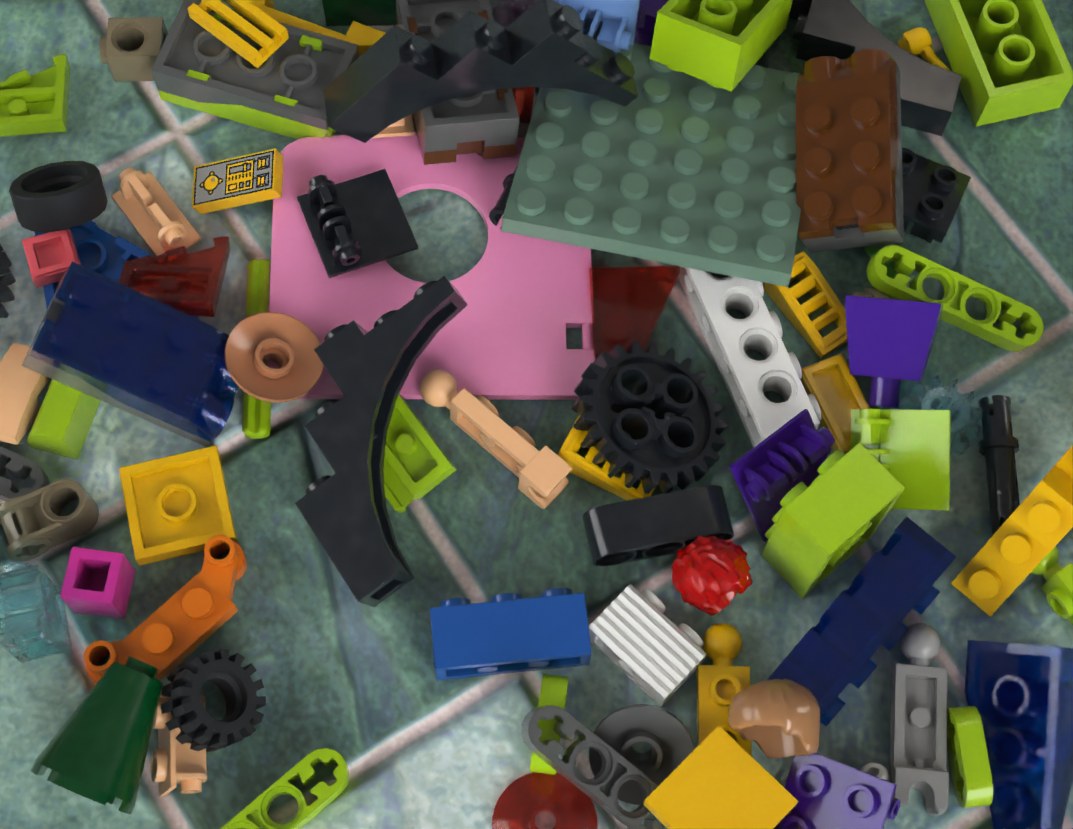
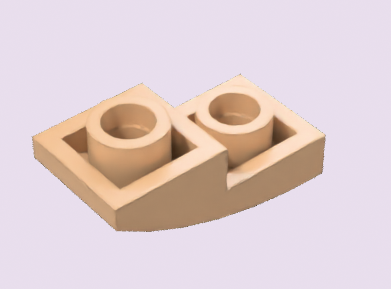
(18, 394)

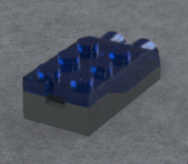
(135, 355)

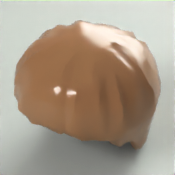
(778, 717)

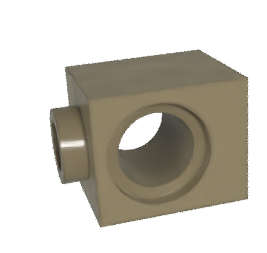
(128, 34)

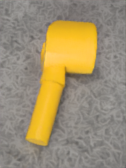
(919, 42)

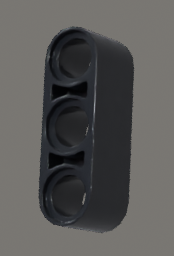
(655, 525)

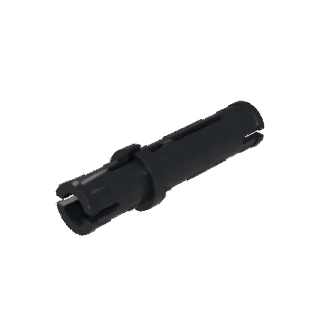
(999, 452)

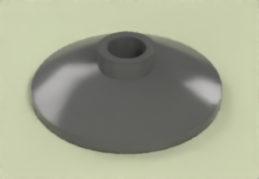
(647, 723)

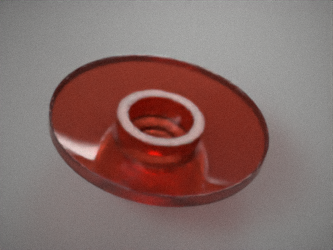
(539, 794)

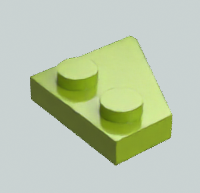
(37, 101)

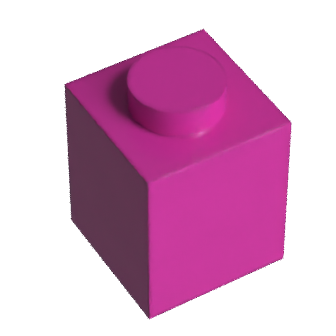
(98, 583)

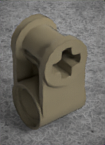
(35, 520)

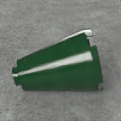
(106, 737)

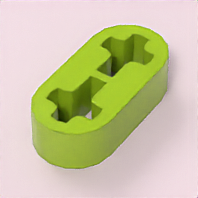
(552, 693)
(969, 757)

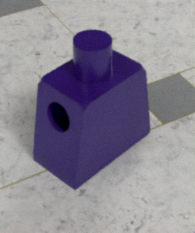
(889, 342)

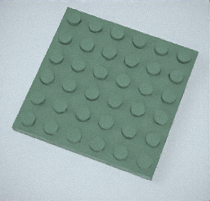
(670, 176)

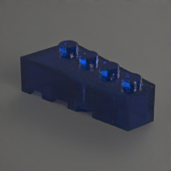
(867, 617)

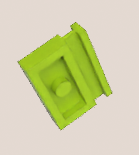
(411, 459)

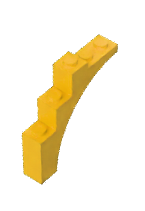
(1021, 540)

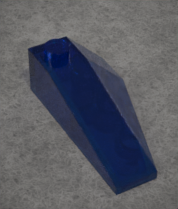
(1027, 728)

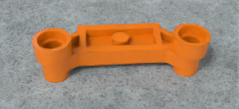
(183, 619)

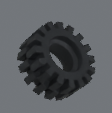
(188, 708)

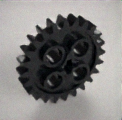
(649, 417)

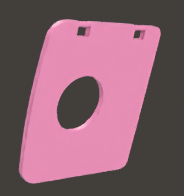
(517, 295)

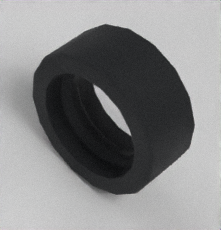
(58, 196)

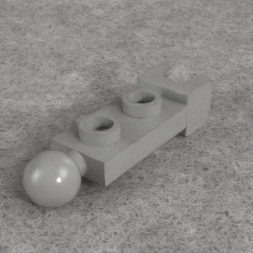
(919, 722)

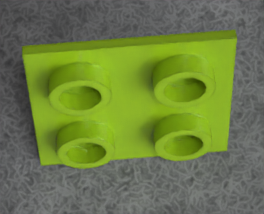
(913, 449)

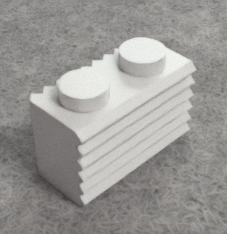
(647, 643)

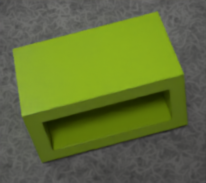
(63, 421)

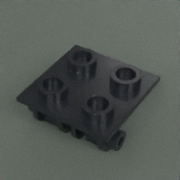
(930, 195)
(356, 222)

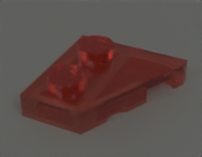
(181, 279)
(628, 303)

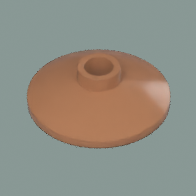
(276, 339)

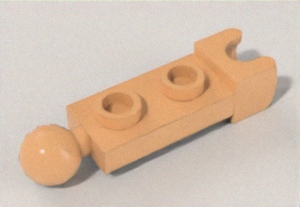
(539, 472)

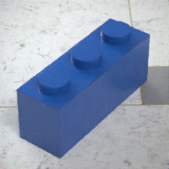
(510, 634)

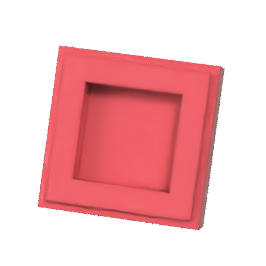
(50, 256)

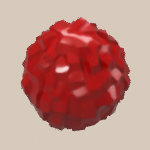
(711, 573)

